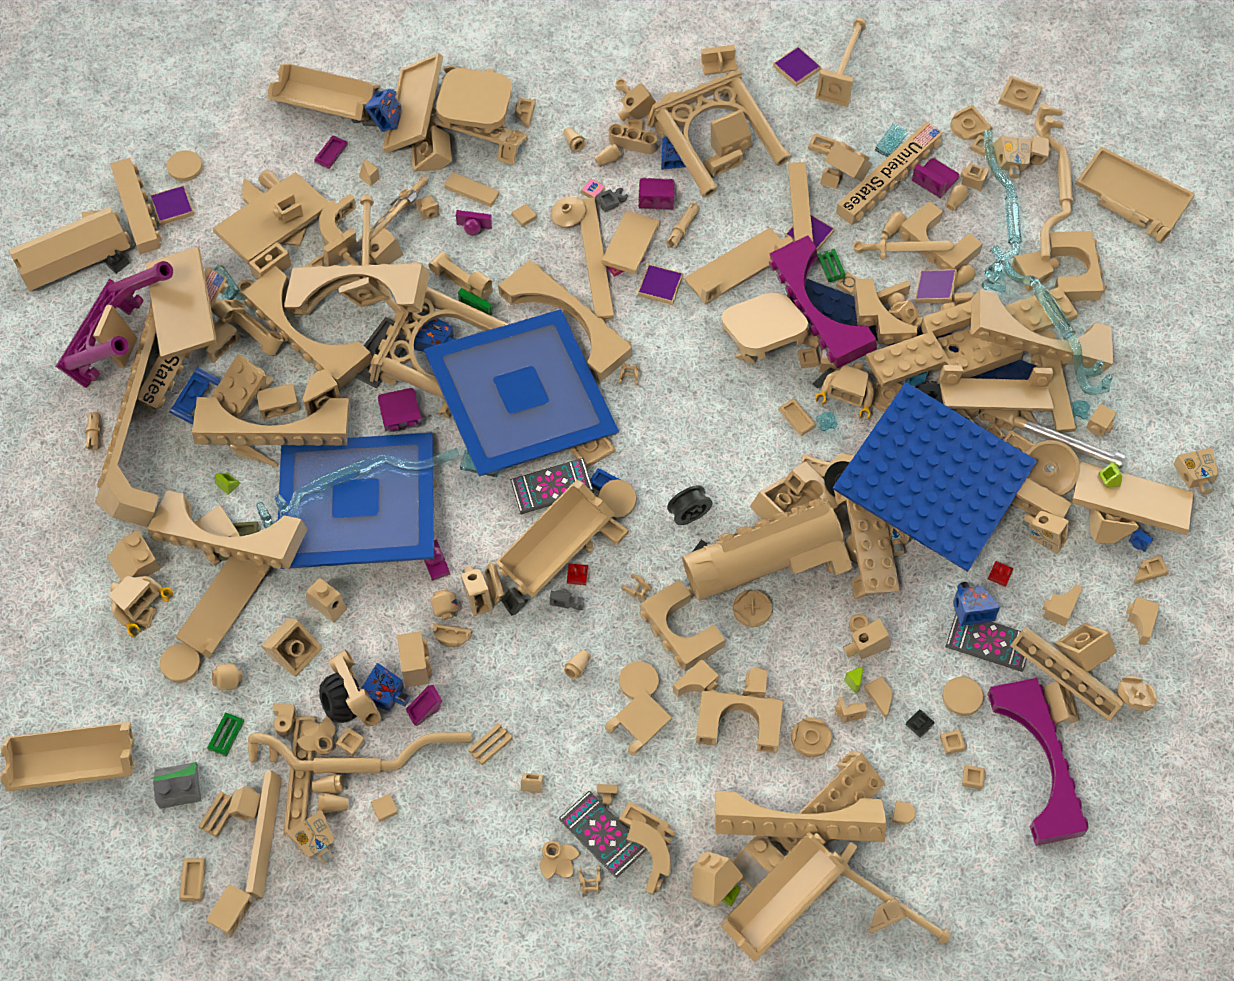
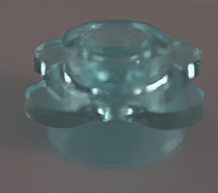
(1080, 404)
(826, 416)

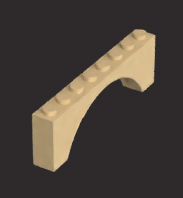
(312, 284)
(534, 285)
(268, 300)
(994, 323)
(218, 427)
(270, 546)
(857, 822)

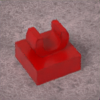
(1000, 573)
(577, 574)

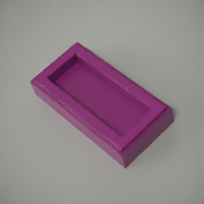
(330, 152)

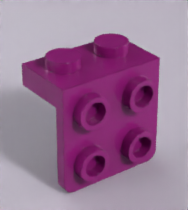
(935, 177)
(656, 193)
(399, 409)

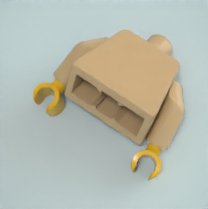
(849, 386)
(133, 597)

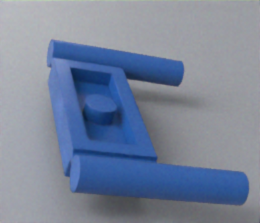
(194, 388)

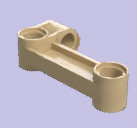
(475, 283)
(234, 312)
(358, 701)

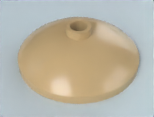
(1063, 460)

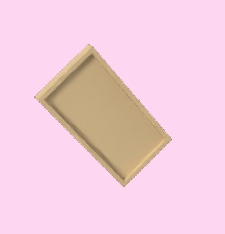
(416, 96)
(1135, 187)
(255, 225)
(182, 306)
(1135, 499)

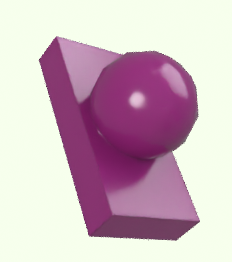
(473, 221)
(437, 567)
(424, 705)

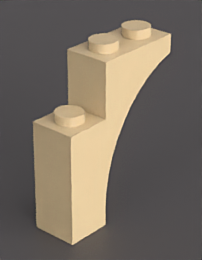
(872, 312)

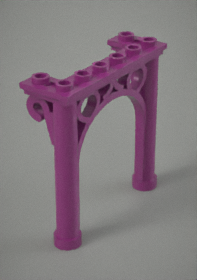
(82, 349)

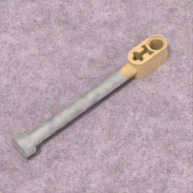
(1010, 418)

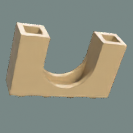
(922, 221)
(1083, 247)
(686, 651)
(765, 711)

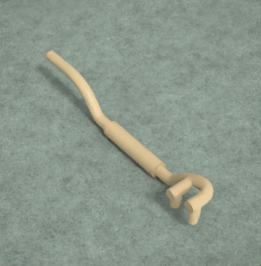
(1064, 174)
(349, 765)

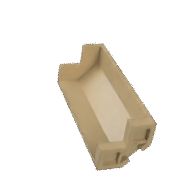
(322, 91)
(70, 248)
(554, 539)
(67, 756)
(782, 896)

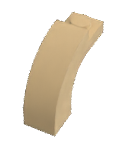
(331, 215)
(649, 838)

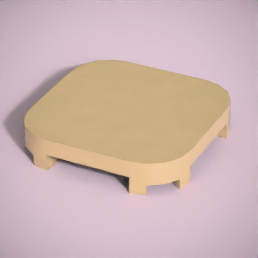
(474, 99)
(764, 324)

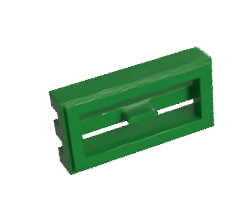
(826, 255)
(474, 301)
(211, 747)

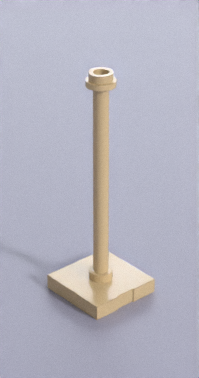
(836, 86)
(340, 249)
(366, 290)
(943, 935)

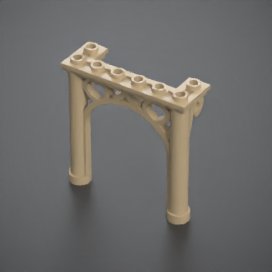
(739, 98)
(393, 368)

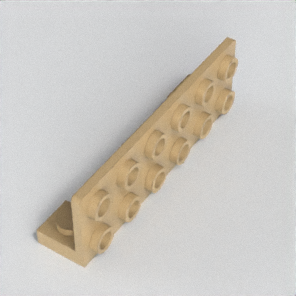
(507, 139)
(735, 266)
(996, 393)
(872, 551)
(221, 605)
(851, 784)

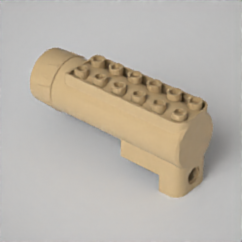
(788, 541)

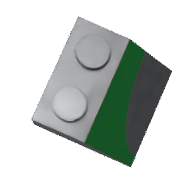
(176, 785)

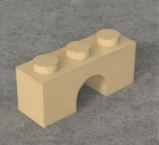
(806, 479)

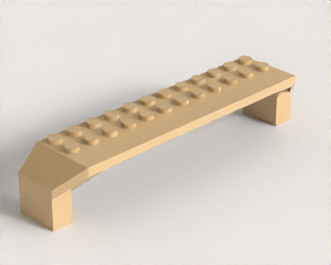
(115, 491)

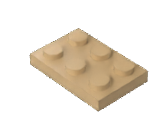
(239, 386)

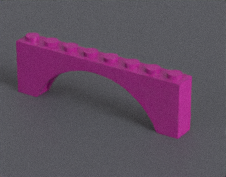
(841, 341)
(1026, 705)

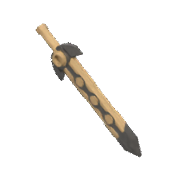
(405, 198)

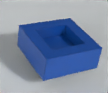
(1140, 540)

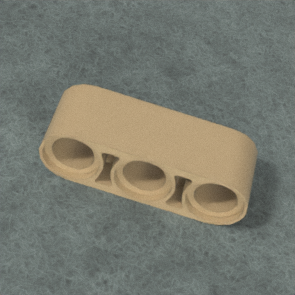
(633, 138)

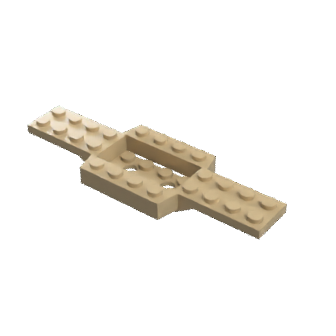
(975, 355)

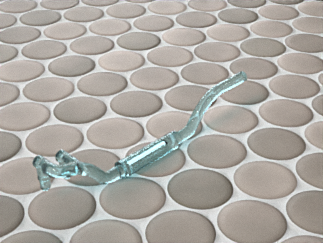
(995, 271)
(1063, 327)
(347, 473)

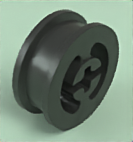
(689, 505)

